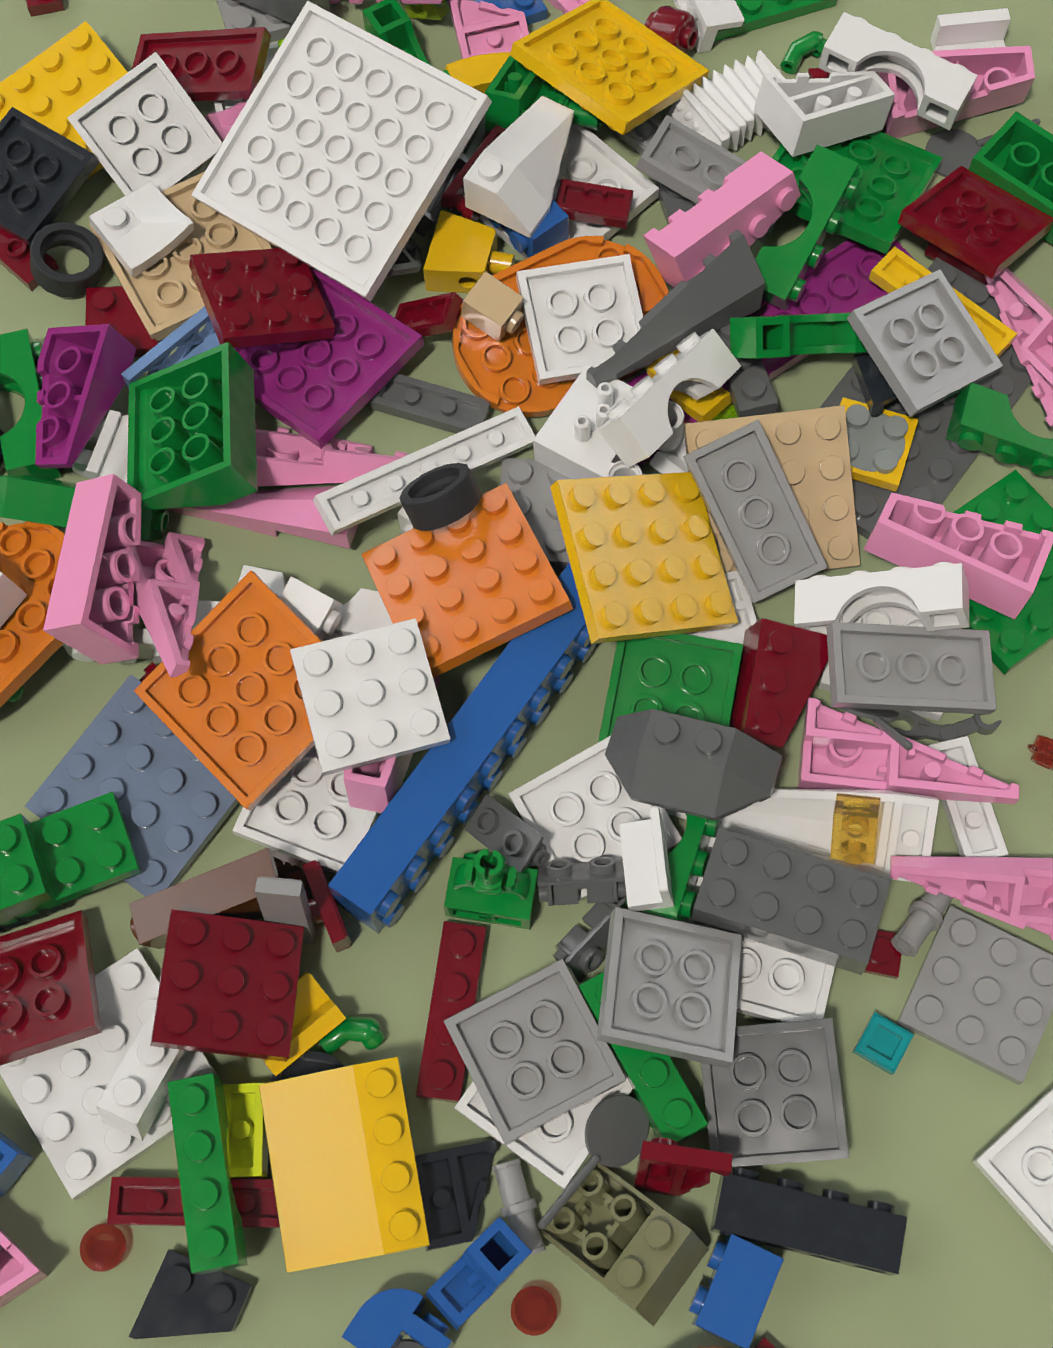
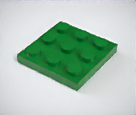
(672, 675)

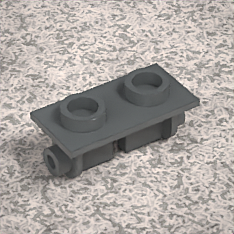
(507, 834)
(600, 876)
(583, 950)

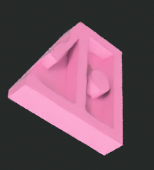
(485, 28)

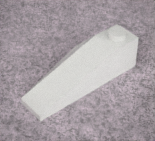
(520, 168)

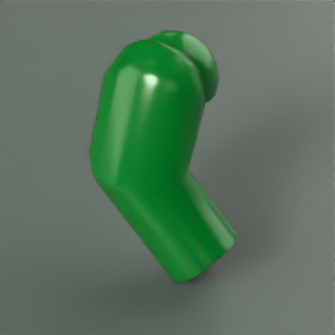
(799, 48)
(354, 1029)

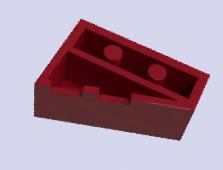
(776, 679)

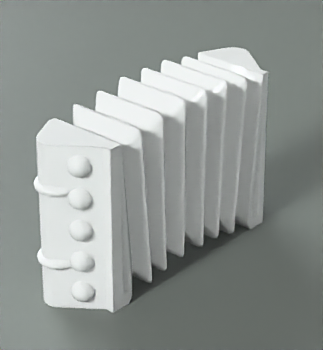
(725, 105)

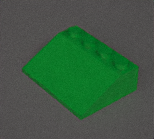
(193, 432)

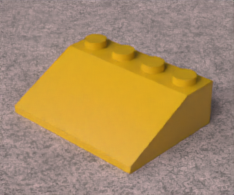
(343, 1165)

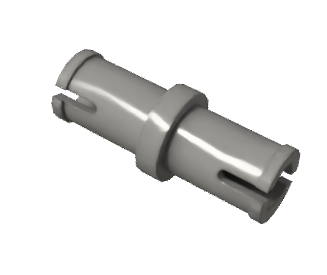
(922, 919)
(518, 1205)

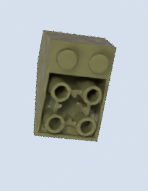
(626, 1242)

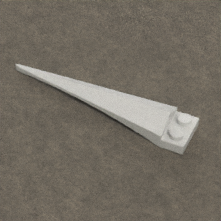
(806, 820)

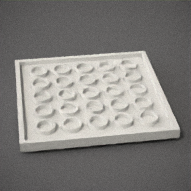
(341, 149)

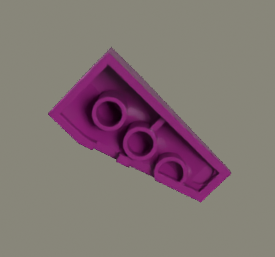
(79, 385)

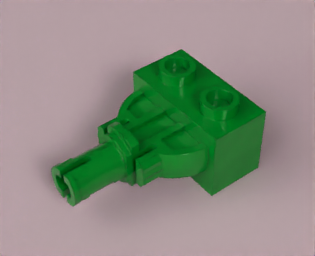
(518, 89)
(490, 890)

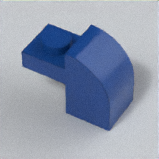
(478, 1273)
(390, 1316)

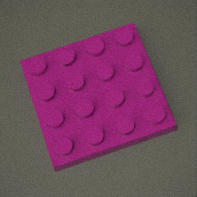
(328, 381)

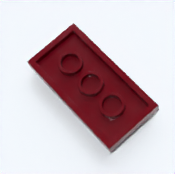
(211, 62)

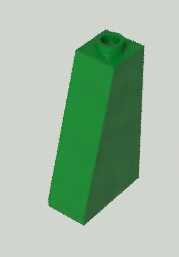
(50, 503)

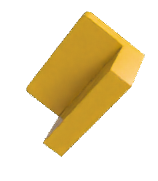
(313, 1019)

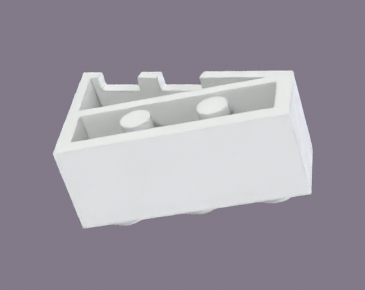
(823, 109)

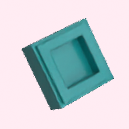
(883, 1043)

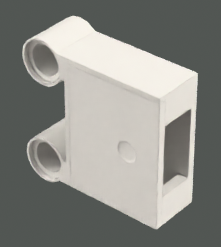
(571, 436)

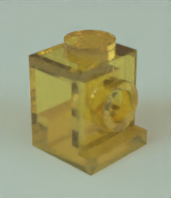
(855, 828)

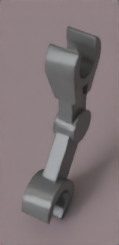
(923, 729)

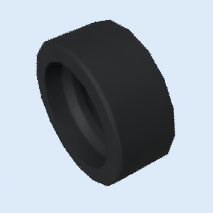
(66, 235)
(440, 496)

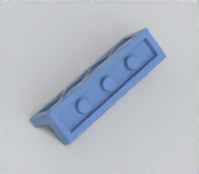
(185, 337)

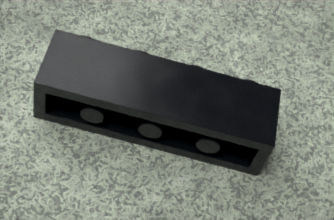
(809, 1223)

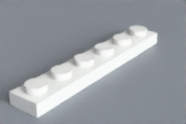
(381, 488)

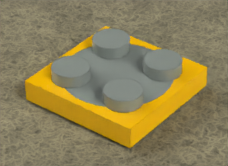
(877, 444)

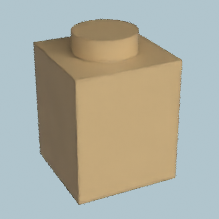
(493, 307)

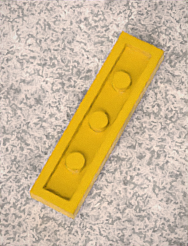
(900, 270)

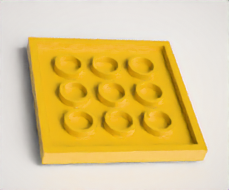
(609, 64)
(62, 82)
(642, 556)

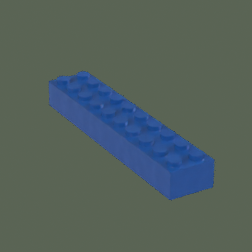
(454, 775)

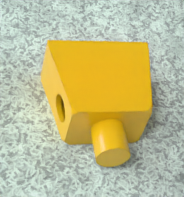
(461, 254)

